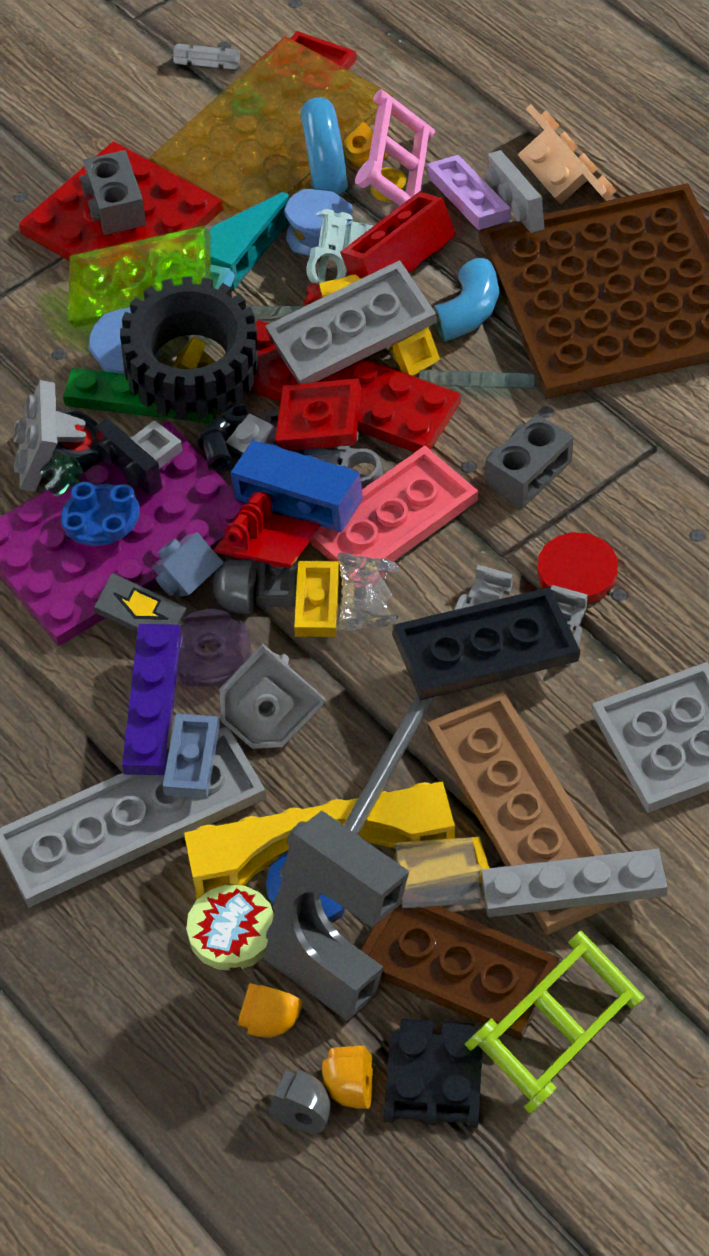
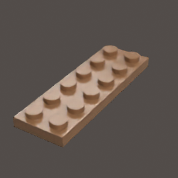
(514, 793)

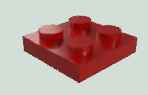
(318, 415)

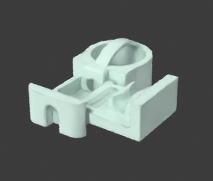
(338, 235)

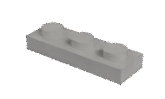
(515, 191)

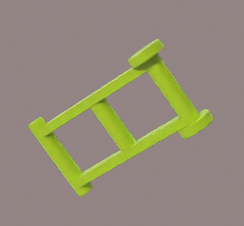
(541, 1088)

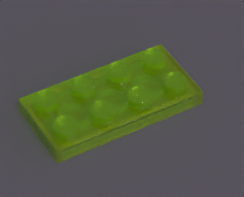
(117, 274)

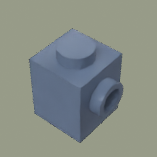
(185, 564)

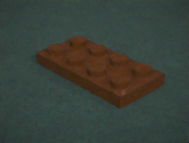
(459, 963)

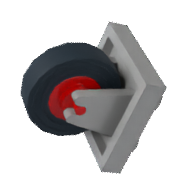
(50, 431)

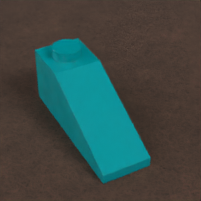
(247, 235)

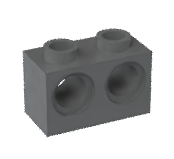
(113, 192)
(528, 460)

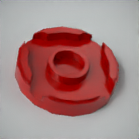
(578, 564)

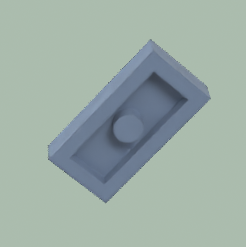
(191, 756)

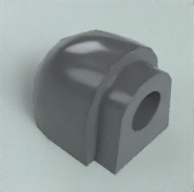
(236, 586)
(301, 1102)

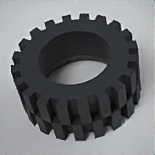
(182, 312)

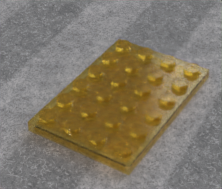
(252, 133)

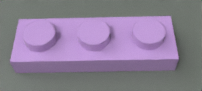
(468, 192)

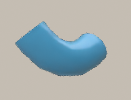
(324, 146)
(473, 304)

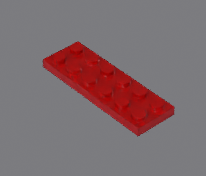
(391, 403)

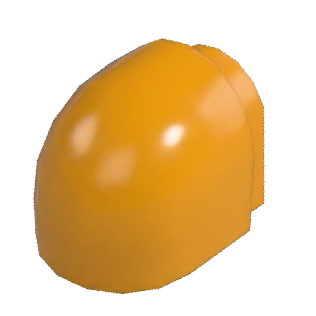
(358, 145)
(268, 1011)
(349, 1076)

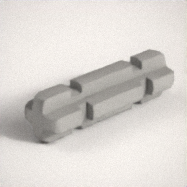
(206, 56)

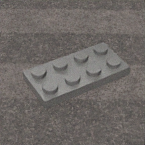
(351, 324)

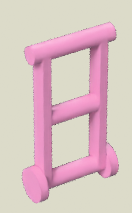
(371, 170)

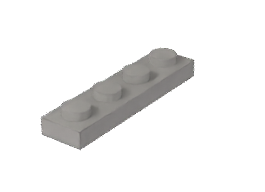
(573, 882)

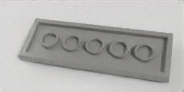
(119, 823)

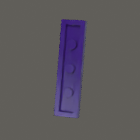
(151, 699)

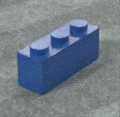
(298, 485)

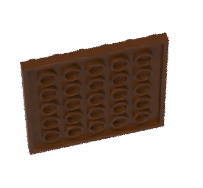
(608, 288)

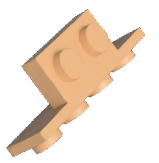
(556, 164)

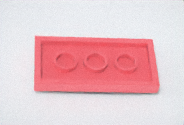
(400, 509)

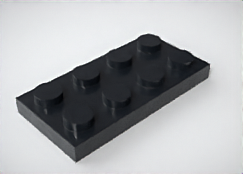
(485, 643)

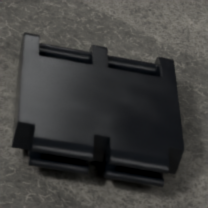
(433, 1073)

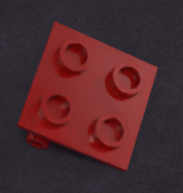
(264, 535)

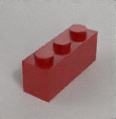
(406, 235)

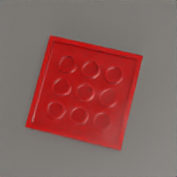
(169, 202)

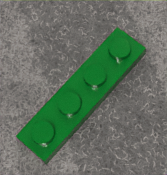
(111, 393)

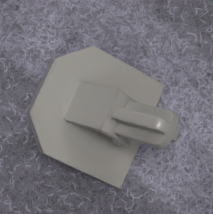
(267, 700)

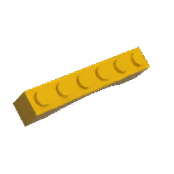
(243, 848)

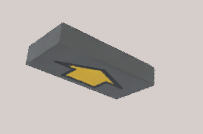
(134, 605)

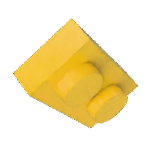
(316, 599)

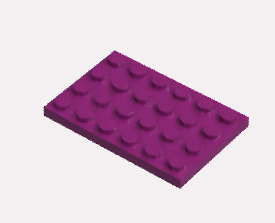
(65, 578)

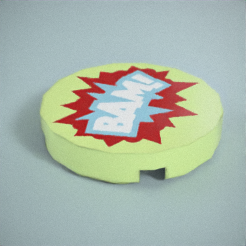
(229, 927)

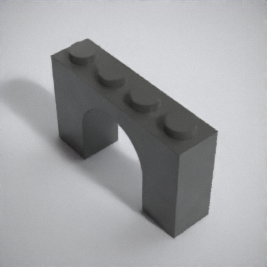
(302, 941)

